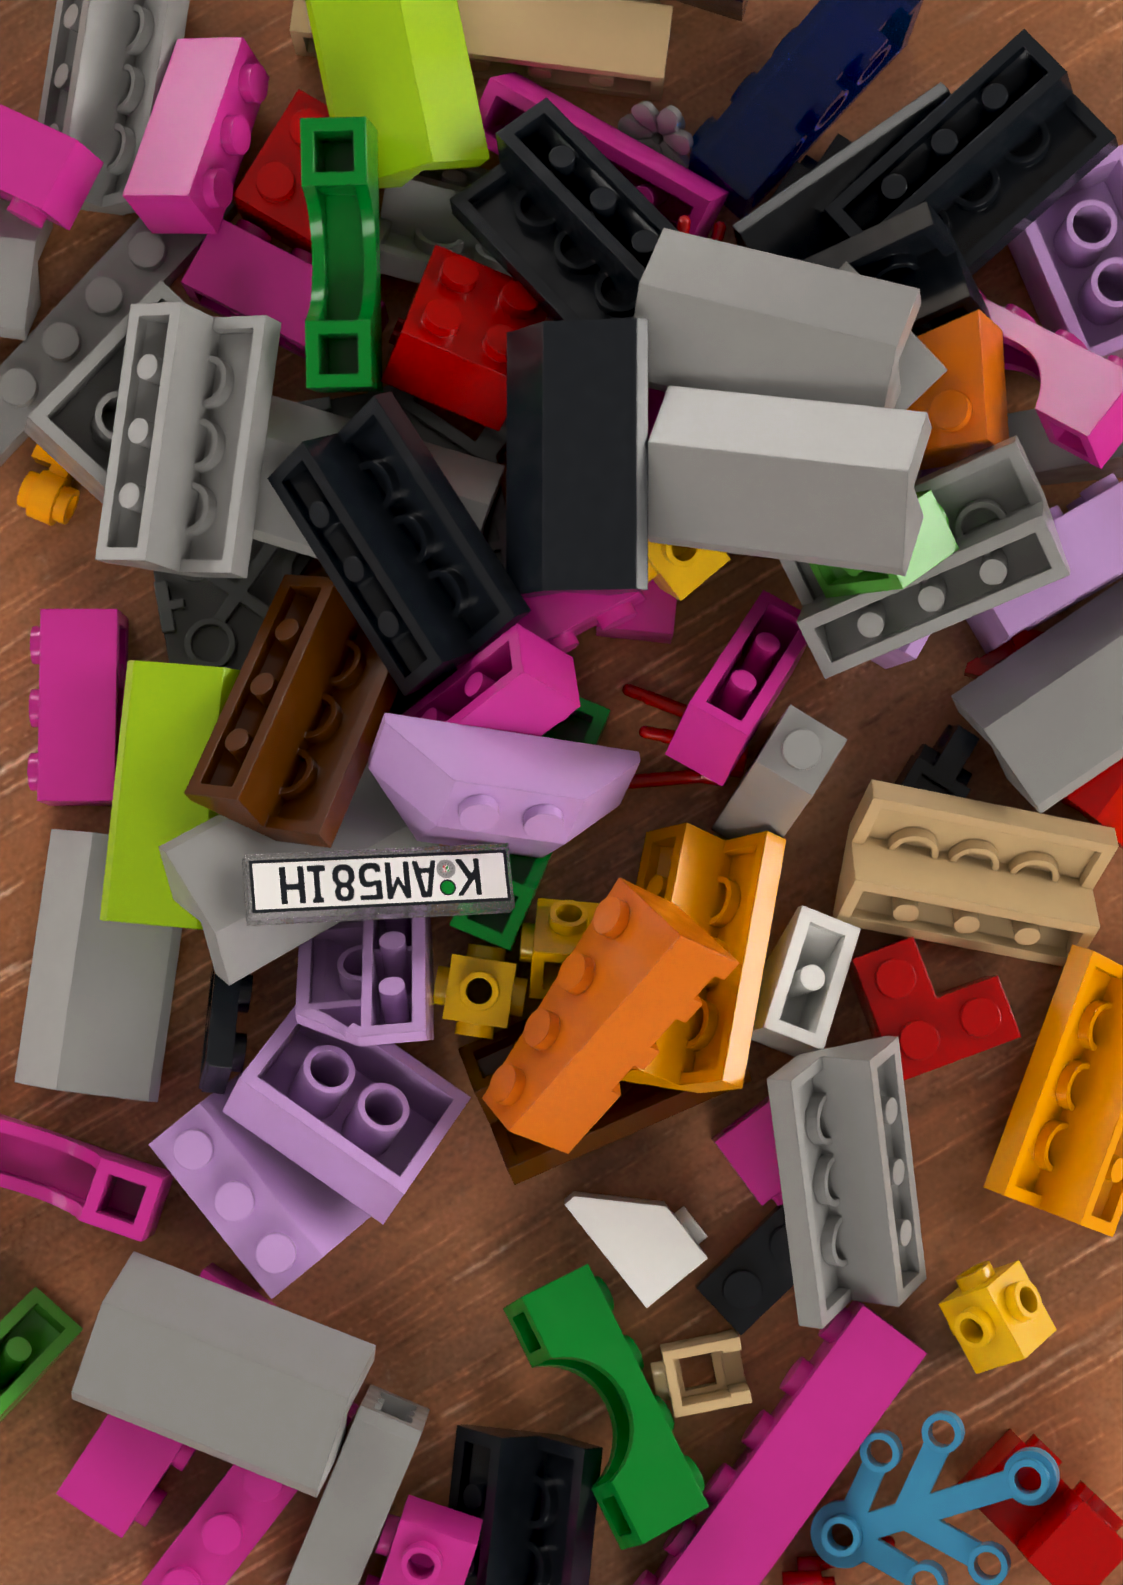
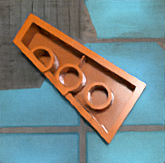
(970, 398)

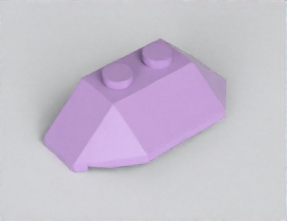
(494, 784)
(368, 981)

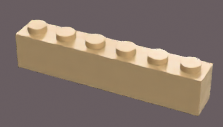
(556, 43)

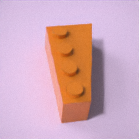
(603, 1015)

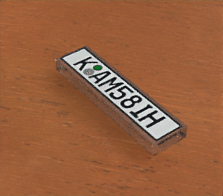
(377, 884)

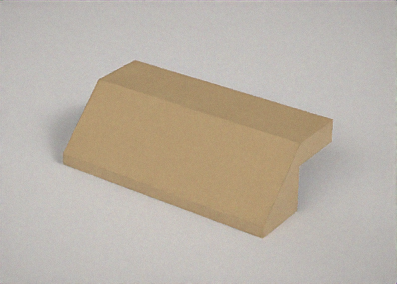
(972, 873)

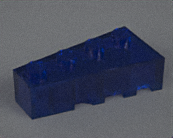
(799, 95)

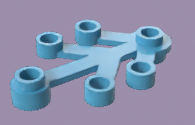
(922, 1511)

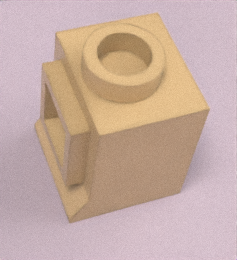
(730, 1379)

